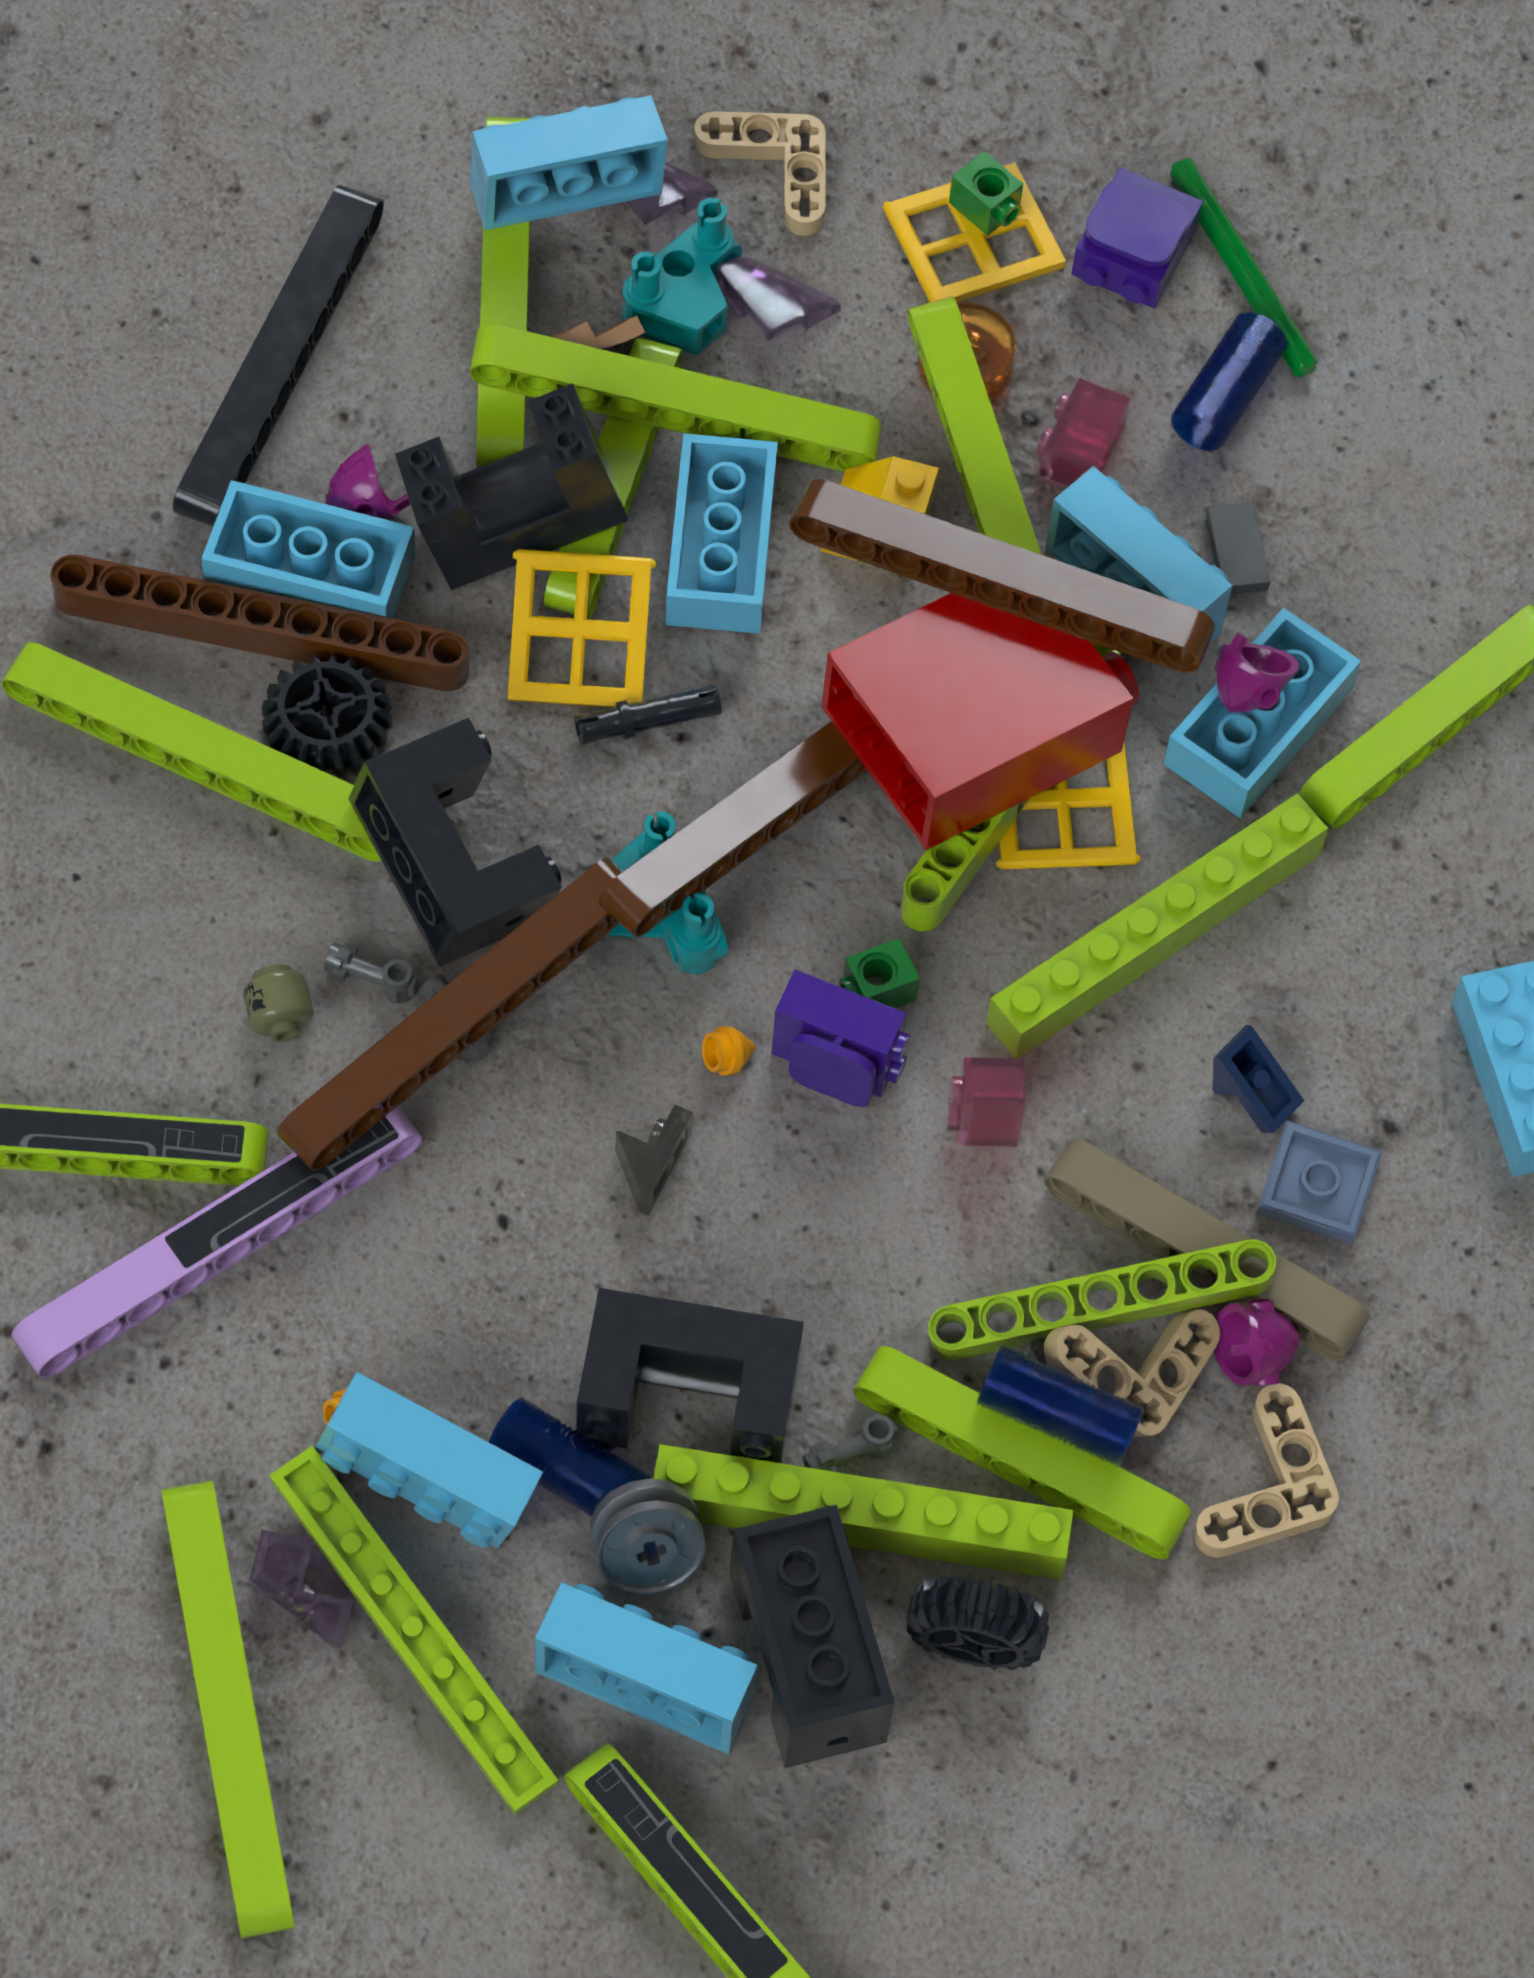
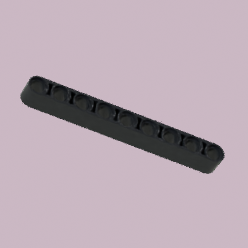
(279, 353)

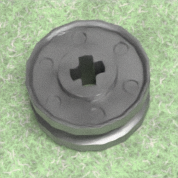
(647, 1536)

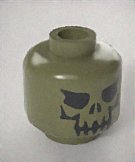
(278, 1002)

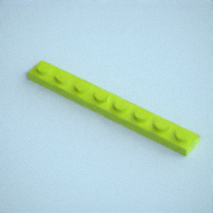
(414, 1630)

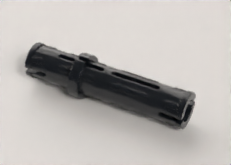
(654, 713)

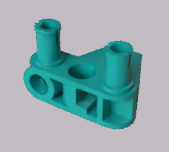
(678, 288)
(693, 931)

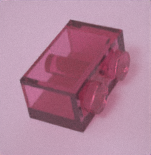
(1084, 434)
(988, 1101)

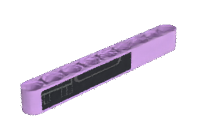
(203, 1247)

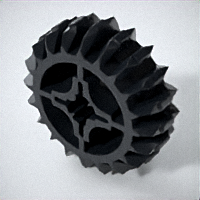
(349, 698)
(978, 1622)

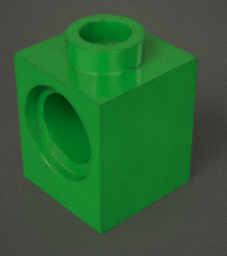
(982, 178)
(884, 961)

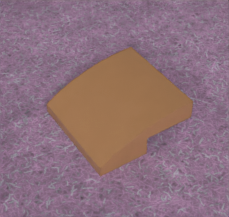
(613, 335)

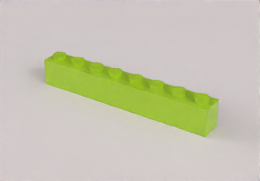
(1156, 926)
(876, 1511)

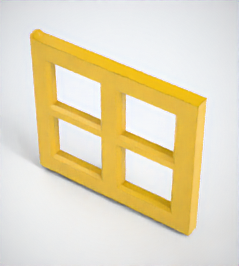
(992, 276)
(578, 628)
(1063, 798)

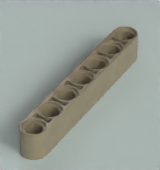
(1173, 1226)

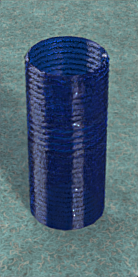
(1229, 381)
(1056, 1401)
(580, 1468)

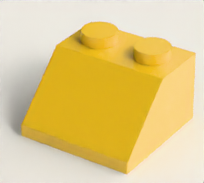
(894, 481)

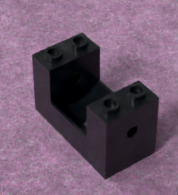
(517, 502)
(404, 813)
(691, 1350)
(813, 1635)

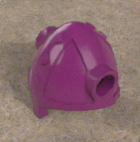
(358, 488)
(1252, 674)
(1254, 1342)

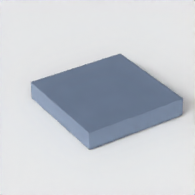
(1319, 1182)

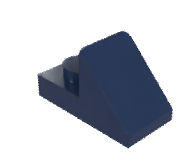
(1256, 1079)

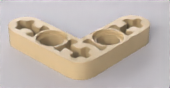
(784, 146)
(1145, 1385)
(1293, 1481)

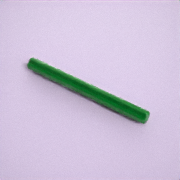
(1243, 265)

